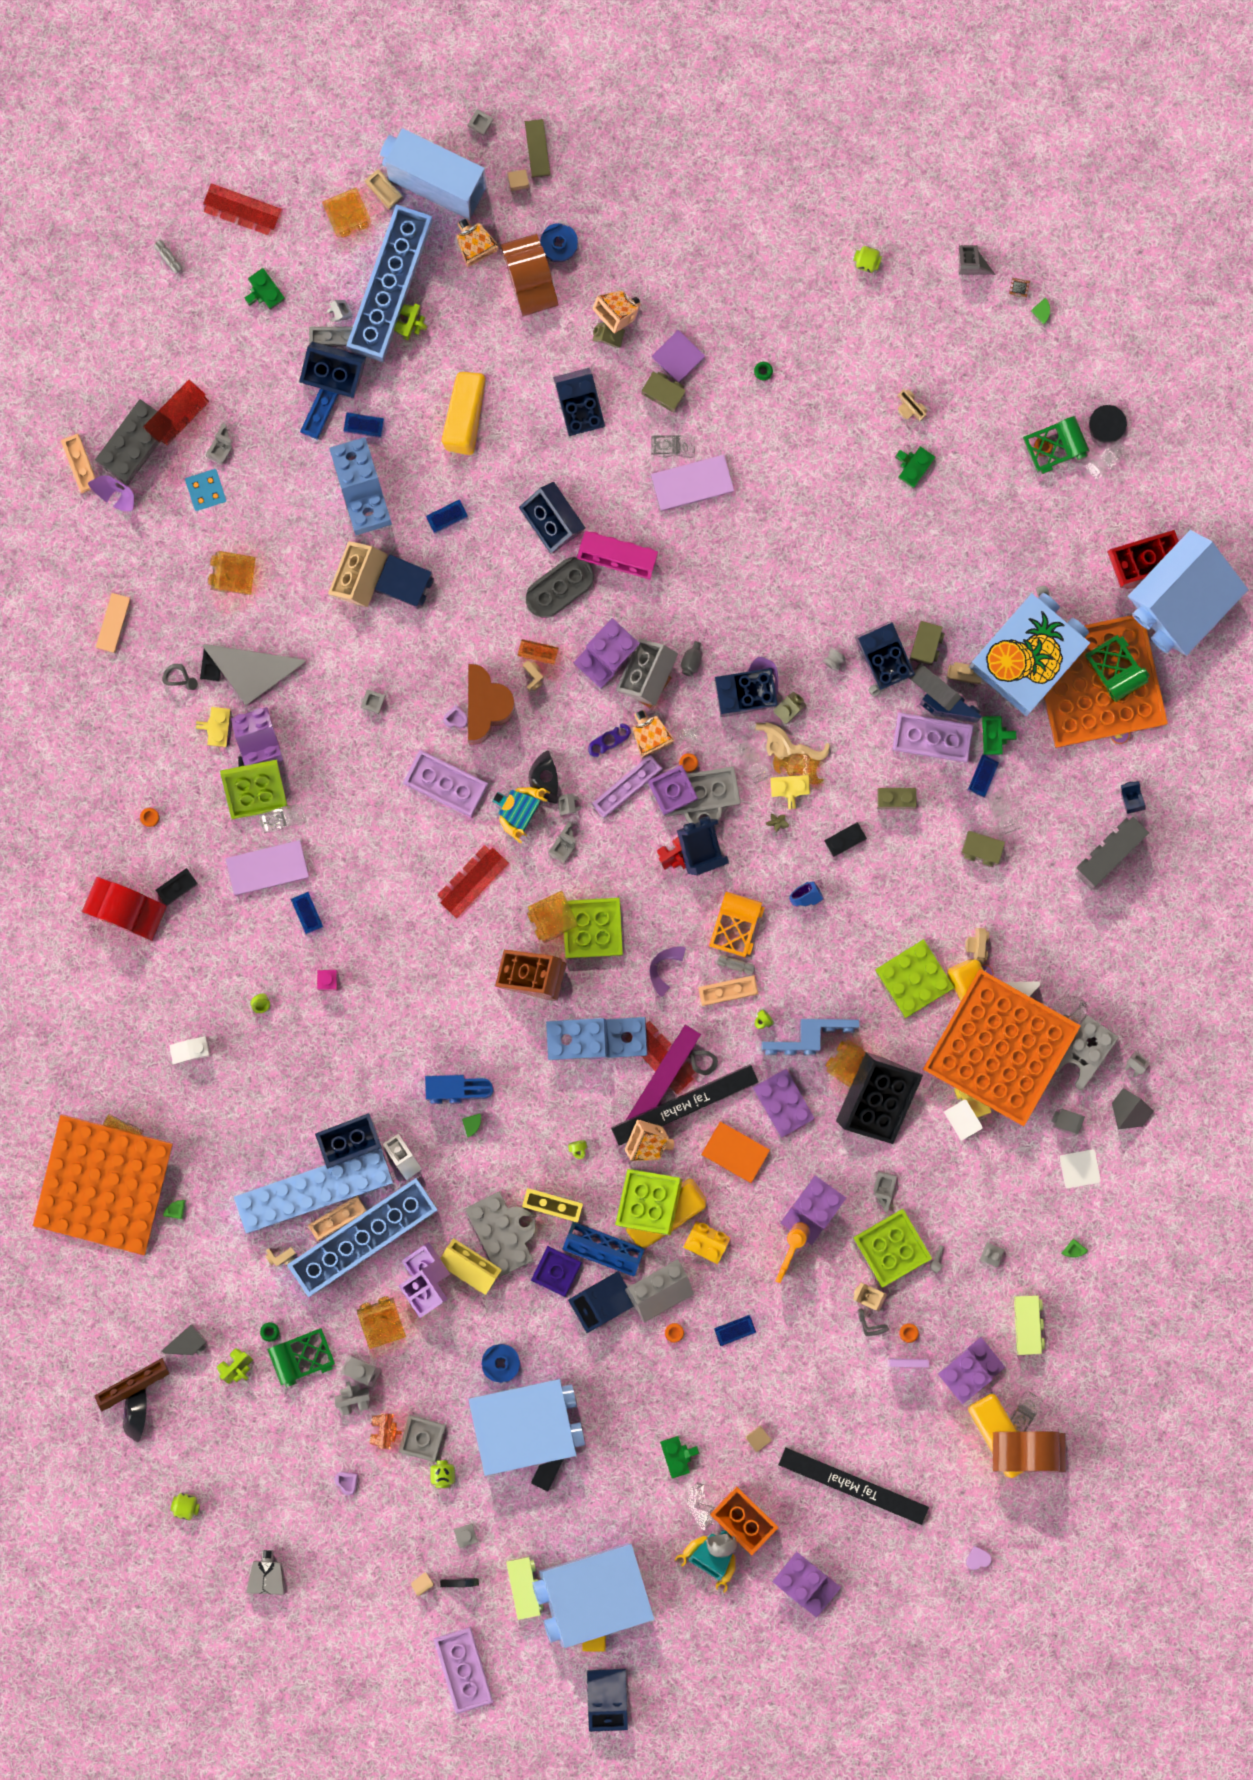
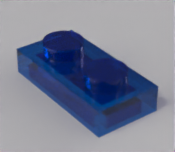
(363, 425)
(446, 516)
(307, 913)

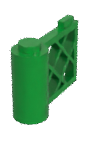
(1070, 437)
(1127, 680)
(285, 1362)

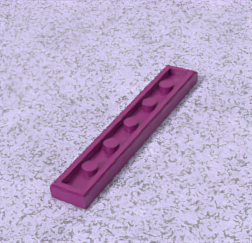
(666, 1071)

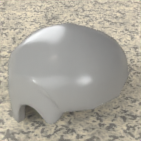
(721, 1545)

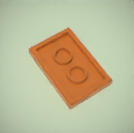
(735, 1152)

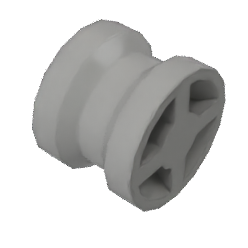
(834, 660)

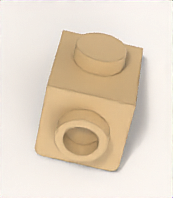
(533, 670)
(286, 1257)
(869, 1296)

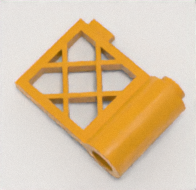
(742, 909)
(796, 1238)

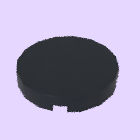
(1107, 423)

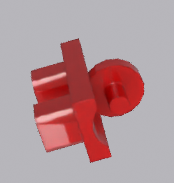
(671, 858)

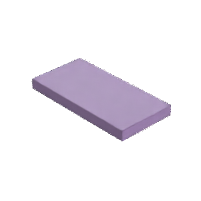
(692, 482)
(933, 737)
(445, 783)
(267, 867)
(463, 1670)

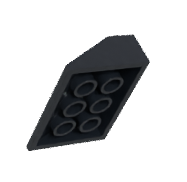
(878, 1098)

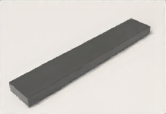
(935, 687)

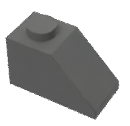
(1068, 1121)
(187, 1343)

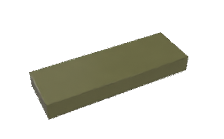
(537, 148)

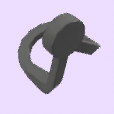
(190, 683)
(703, 1072)
(866, 1328)

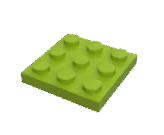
(253, 789)
(597, 929)
(914, 978)
(649, 1202)
(892, 1248)

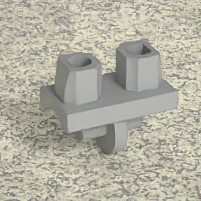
(350, 1396)

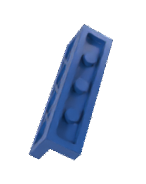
(602, 1252)

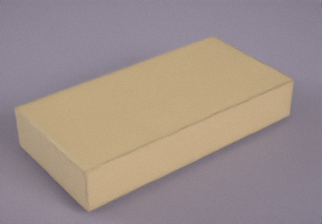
(383, 189)

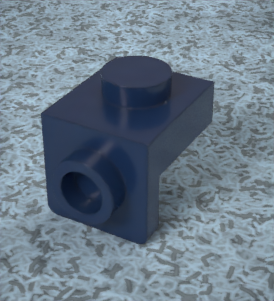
(1132, 797)

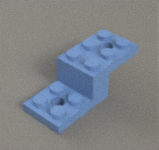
(360, 486)
(810, 1036)
(596, 1038)

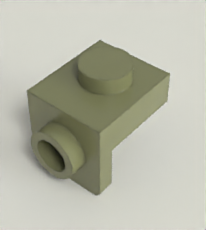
(604, 334)
(790, 707)

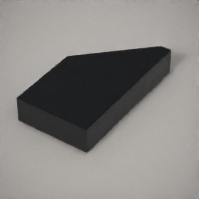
(209, 669)
(545, 1474)
(459, 1582)

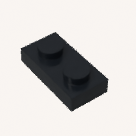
(845, 839)
(176, 887)

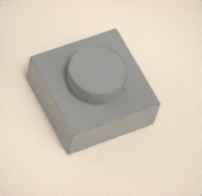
(480, 122)
(373, 701)
(465, 1535)

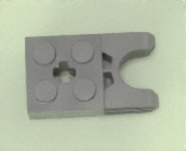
(1088, 1057)

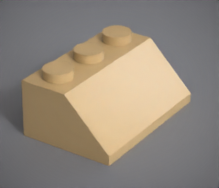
(358, 573)

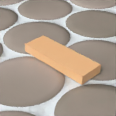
(78, 461)
(113, 623)
(728, 990)
(337, 1218)

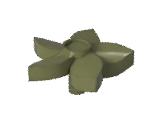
(777, 822)

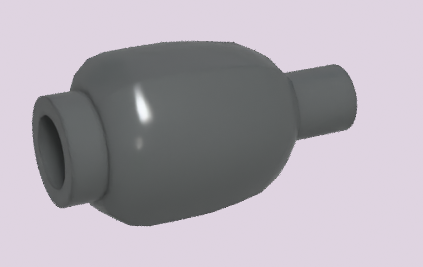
(691, 660)

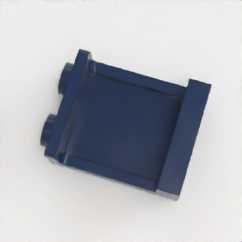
(404, 581)
(701, 846)

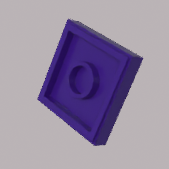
(556, 1271)

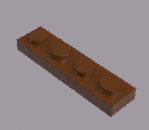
(131, 1384)

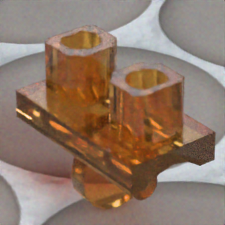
(387, 1431)

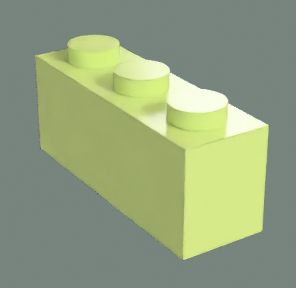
(1028, 1325)
(521, 1580)

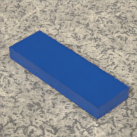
(319, 413)

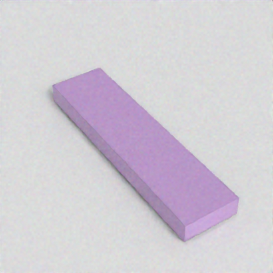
(627, 786)

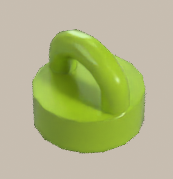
(260, 1003)
(765, 1018)
(578, 1146)

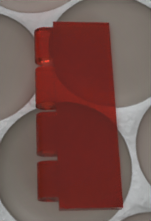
(241, 206)
(176, 413)
(478, 877)
(656, 1053)

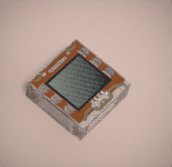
(1019, 288)

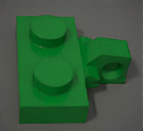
(263, 290)
(914, 465)
(995, 735)
(677, 1456)

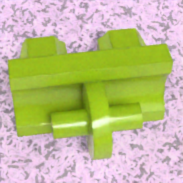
(412, 313)
(237, 1369)

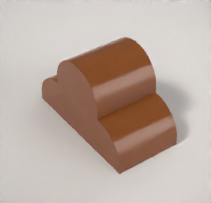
(530, 274)
(487, 704)
(531, 974)
(1029, 1451)

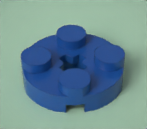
(563, 232)
(500, 1374)

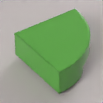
(1042, 311)
(472, 1124)
(175, 1209)
(1074, 1249)

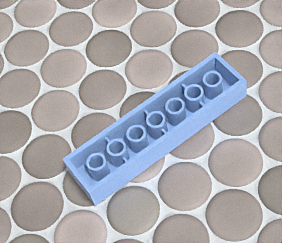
(389, 283)
(312, 1191)
(362, 1237)

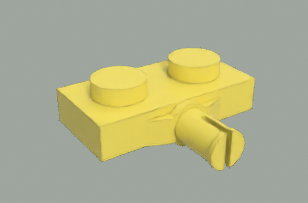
(216, 726)
(790, 787)

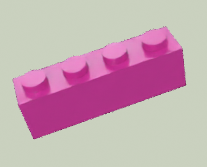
(617, 554)

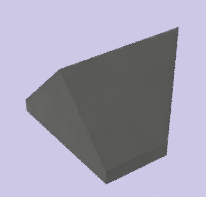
(972, 262)
(1130, 1110)

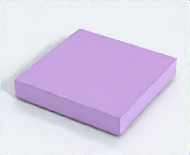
(908, 1362)

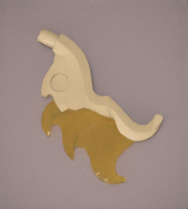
(792, 757)

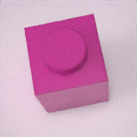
(327, 980)

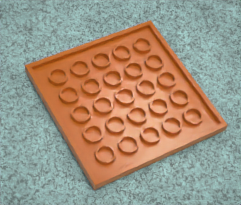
(1080, 703)
(1001, 1047)
(102, 1184)

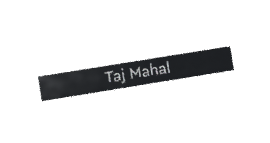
(689, 1102)
(853, 1486)

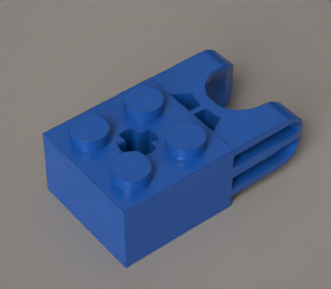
(456, 1088)

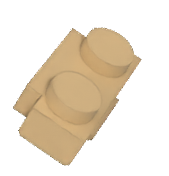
(910, 407)
(963, 673)
(978, 944)

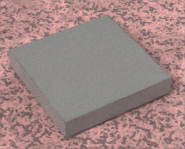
(422, 1438)

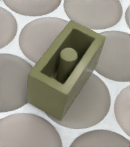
(664, 391)
(926, 643)
(896, 798)
(982, 848)

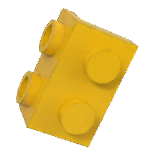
(706, 1242)

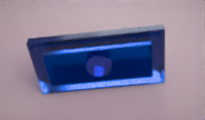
(983, 776)
(734, 1330)

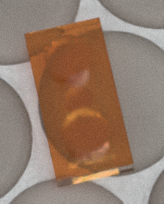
(538, 651)

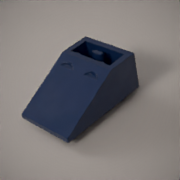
(579, 401)
(885, 655)
(745, 692)
(959, 712)
(601, 1302)
(607, 1700)

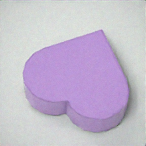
(455, 717)
(347, 1482)
(977, 1558)

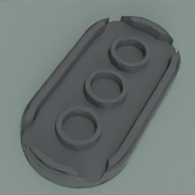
(559, 587)

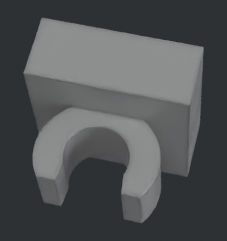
(340, 310)
(567, 804)
(1138, 1063)
(992, 1254)

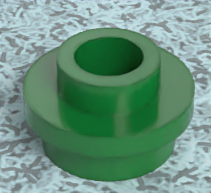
(765, 365)
(263, 1332)

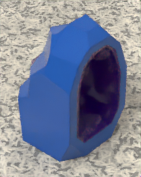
(806, 895)

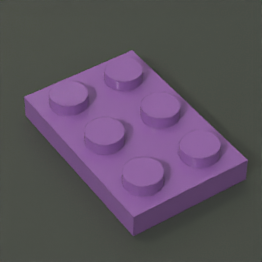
(783, 1103)

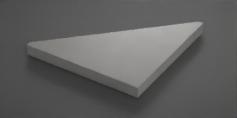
(251, 671)

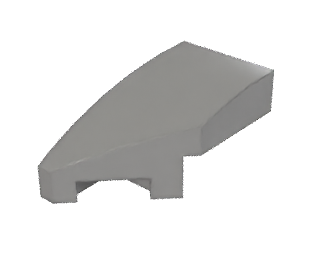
(220, 447)
(564, 844)
(884, 1188)

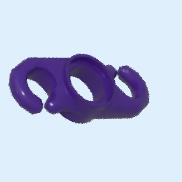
(600, 740)

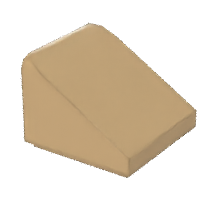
(518, 180)
(758, 1438)
(422, 1584)

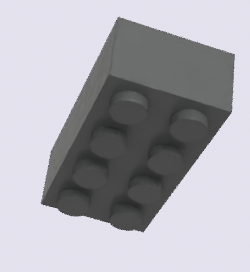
(129, 445)
(1116, 848)

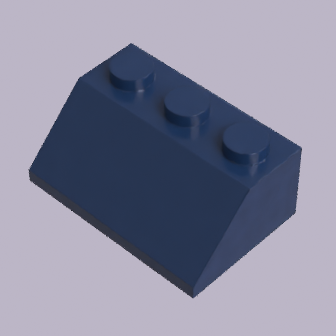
(332, 369)
(552, 517)
(348, 1140)

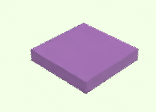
(678, 356)
(672, 790)

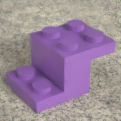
(606, 653)
(256, 737)
(814, 1207)
(422, 1286)
(971, 1370)
(806, 1584)

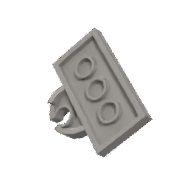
(714, 790)
(501, 1232)

